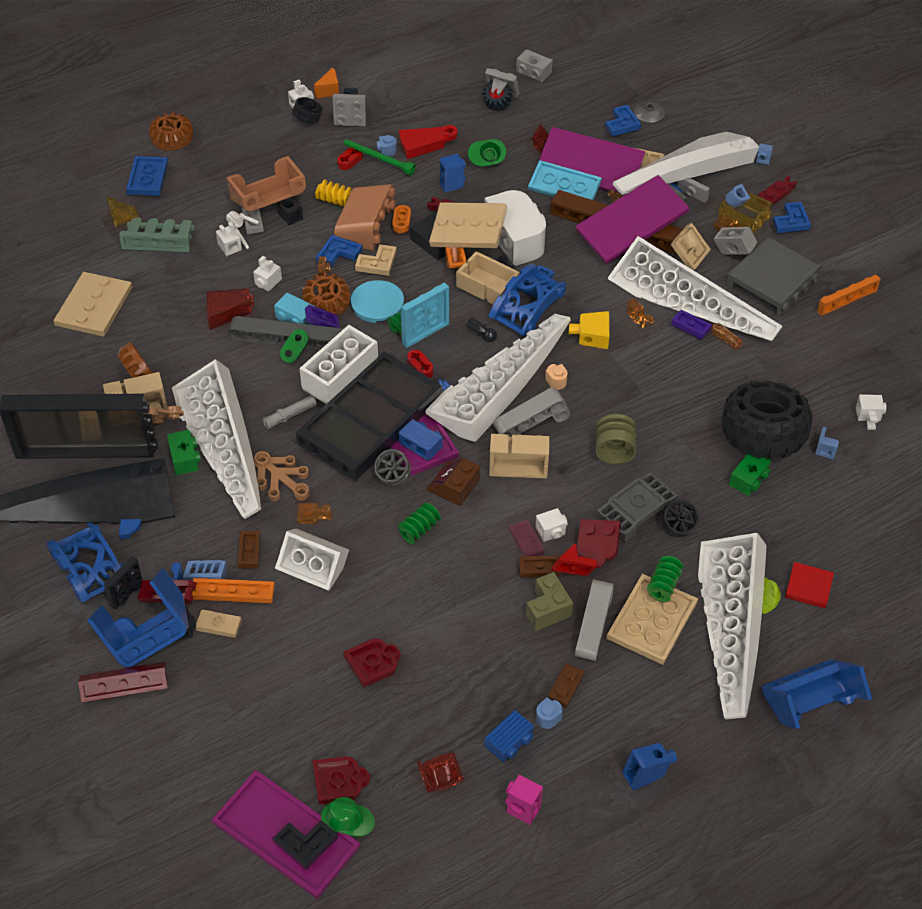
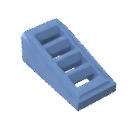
(212, 565)

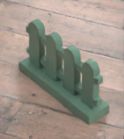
(153, 241)

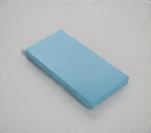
(551, 177)

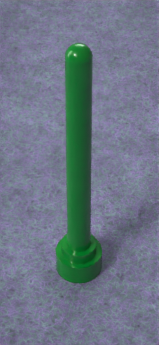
(407, 167)

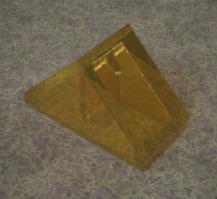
(120, 212)

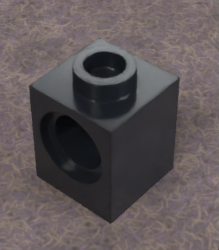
(290, 210)

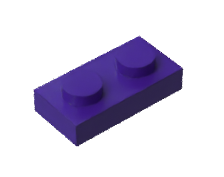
(321, 317)
(691, 324)

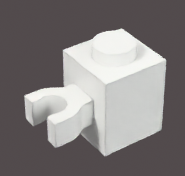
(299, 91)
(228, 239)
(267, 274)
(870, 409)

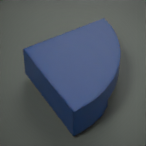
(128, 527)
(177, 570)

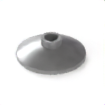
(649, 112)

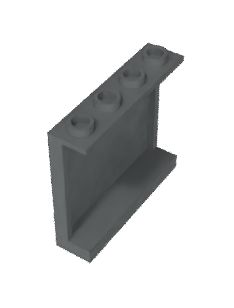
(775, 274)

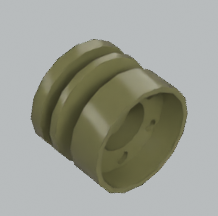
(616, 439)

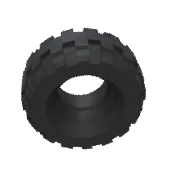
(767, 419)

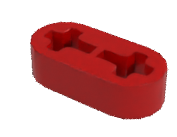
(349, 159)
(423, 362)

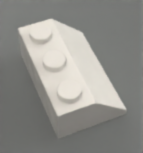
(311, 558)

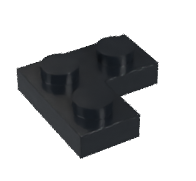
(307, 848)

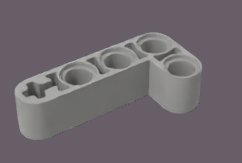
(532, 413)
(594, 619)

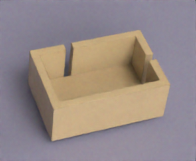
(484, 277)
(148, 384)
(519, 456)

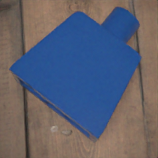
(647, 765)

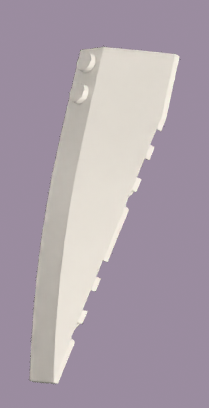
(667, 282)
(220, 431)
(733, 600)

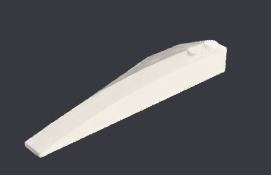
(694, 159)
(485, 394)

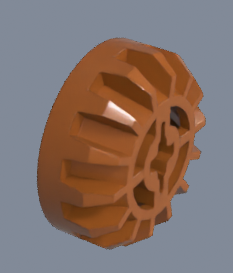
(166, 134)
(326, 297)
(133, 361)

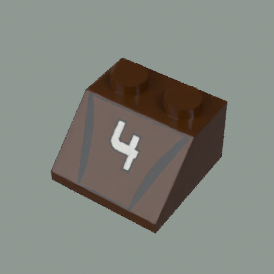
(455, 480)

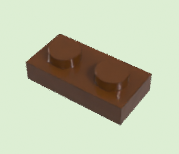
(249, 549)
(537, 566)
(566, 685)

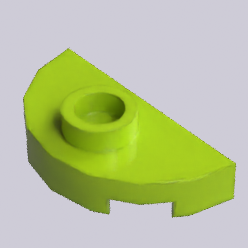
(771, 596)

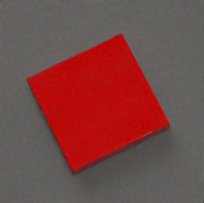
(809, 585)

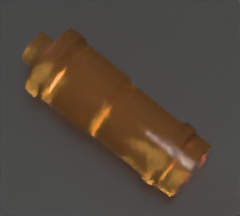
(724, 334)

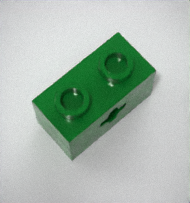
(183, 452)
(749, 474)

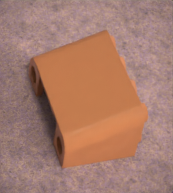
(284, 184)
(363, 214)

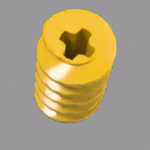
(333, 193)

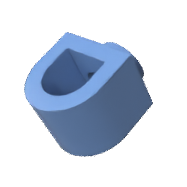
(387, 145)
(764, 154)
(737, 196)
(548, 713)

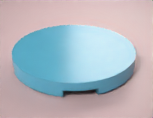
(376, 300)

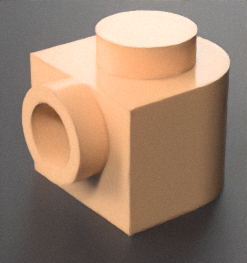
(556, 376)

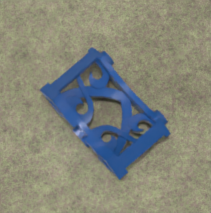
(546, 297)
(84, 539)

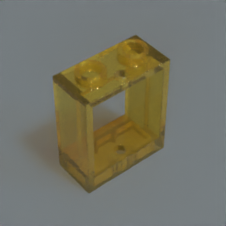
(755, 204)

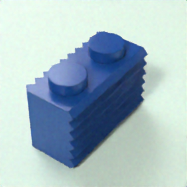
(452, 172)
(420, 439)
(509, 736)

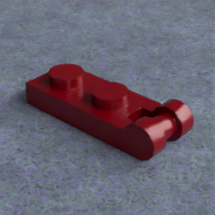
(148, 594)

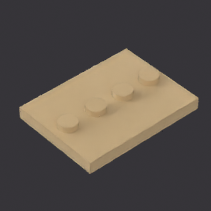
(468, 225)
(93, 304)
(651, 625)

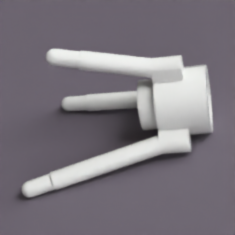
(237, 220)

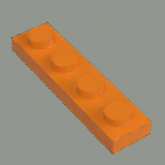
(848, 295)
(234, 590)

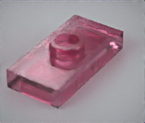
(526, 539)

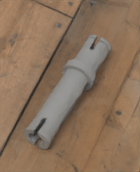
(283, 415)

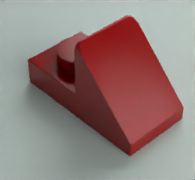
(574, 564)

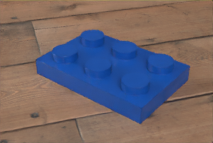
(147, 175)

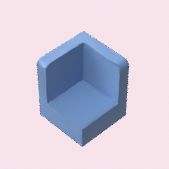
(826, 446)

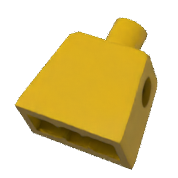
(592, 329)

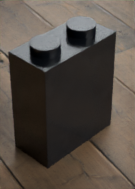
(421, 233)

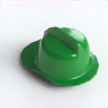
(487, 152)
(347, 817)

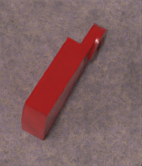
(425, 140)

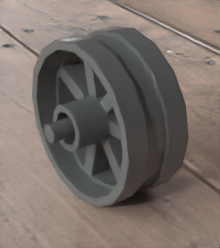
(392, 467)

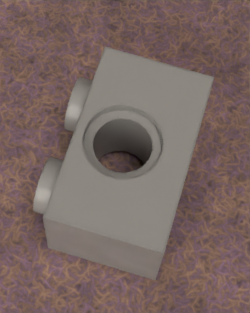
(534, 65)
(735, 240)

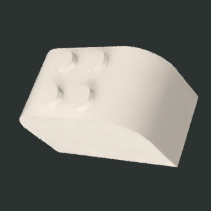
(523, 227)
(338, 363)

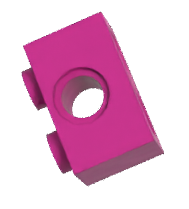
(524, 799)

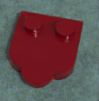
(599, 540)
(372, 661)
(338, 778)

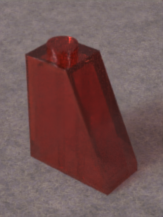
(226, 304)

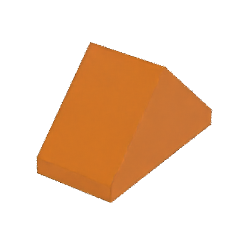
(327, 85)
(455, 257)

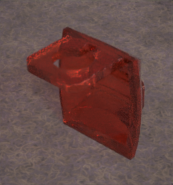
(539, 138)
(441, 772)

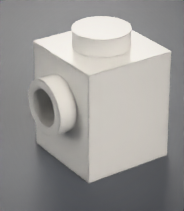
(551, 524)

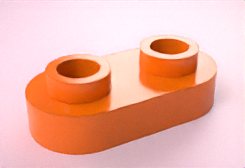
(401, 219)

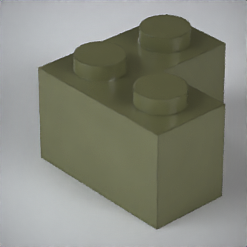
(551, 605)

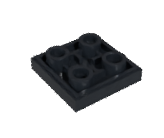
(123, 583)

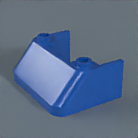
(133, 643)
(814, 688)

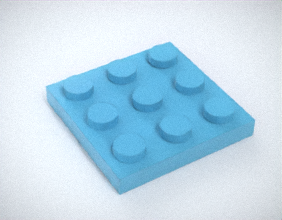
(425, 315)

